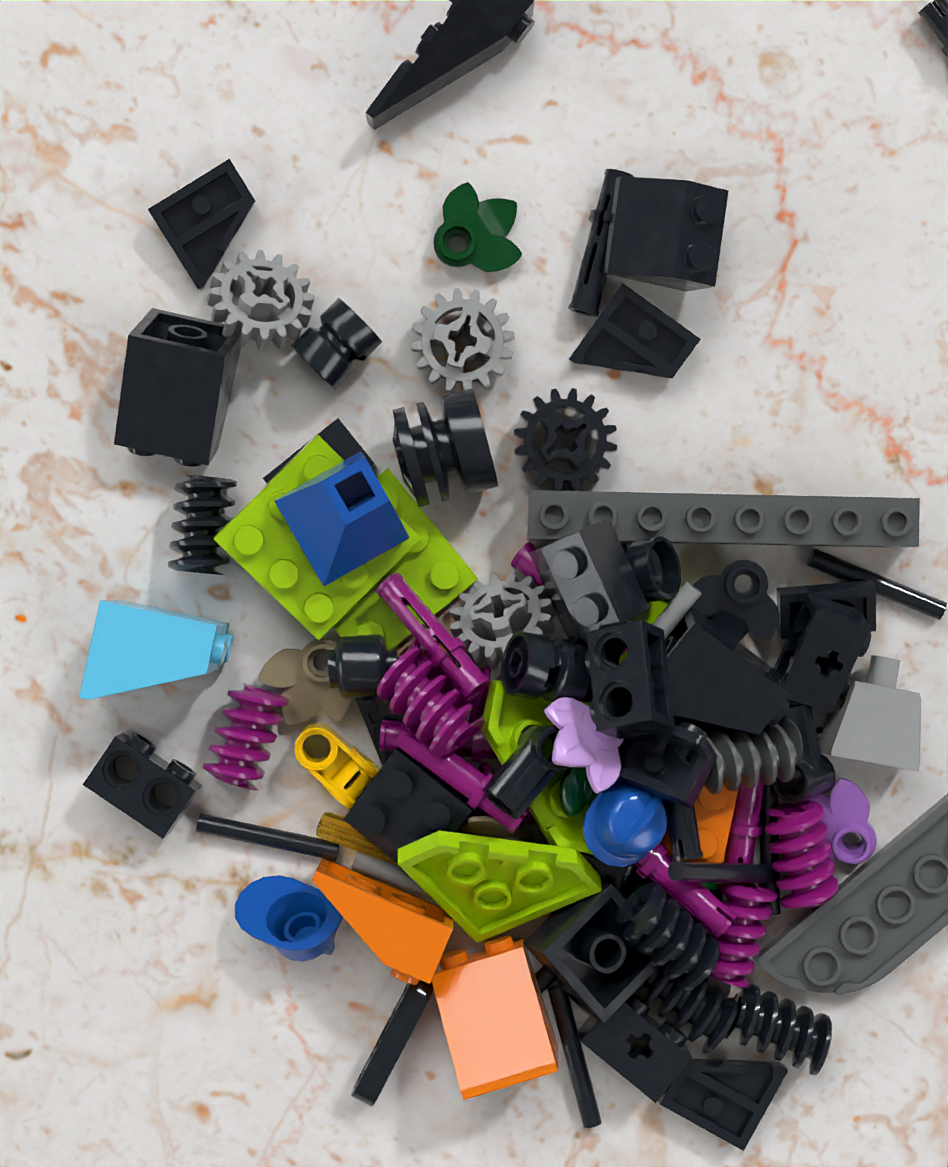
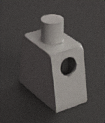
(876, 720)

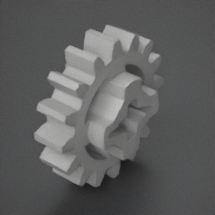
(260, 300)
(441, 334)
(499, 612)

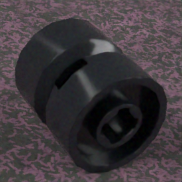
(336, 343)
(655, 567)
(544, 667)

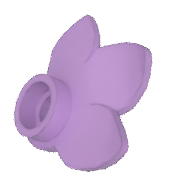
(581, 745)

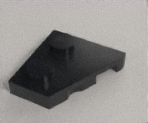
(204, 219)
(635, 338)
(725, 1095)

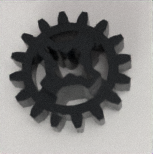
(553, 421)

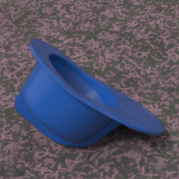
(624, 824)
(289, 917)

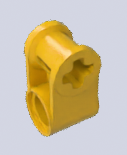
(338, 765)

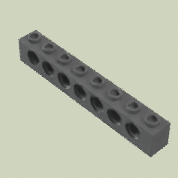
(729, 518)

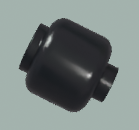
(359, 665)

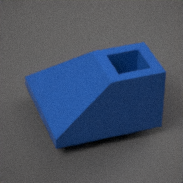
(342, 518)

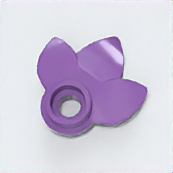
(847, 812)

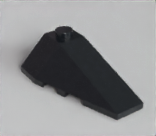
(450, 50)

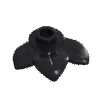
(737, 611)

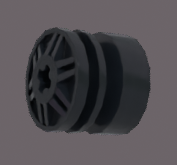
(444, 448)

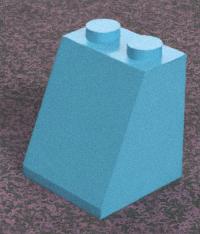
(150, 646)

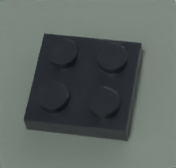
(406, 805)

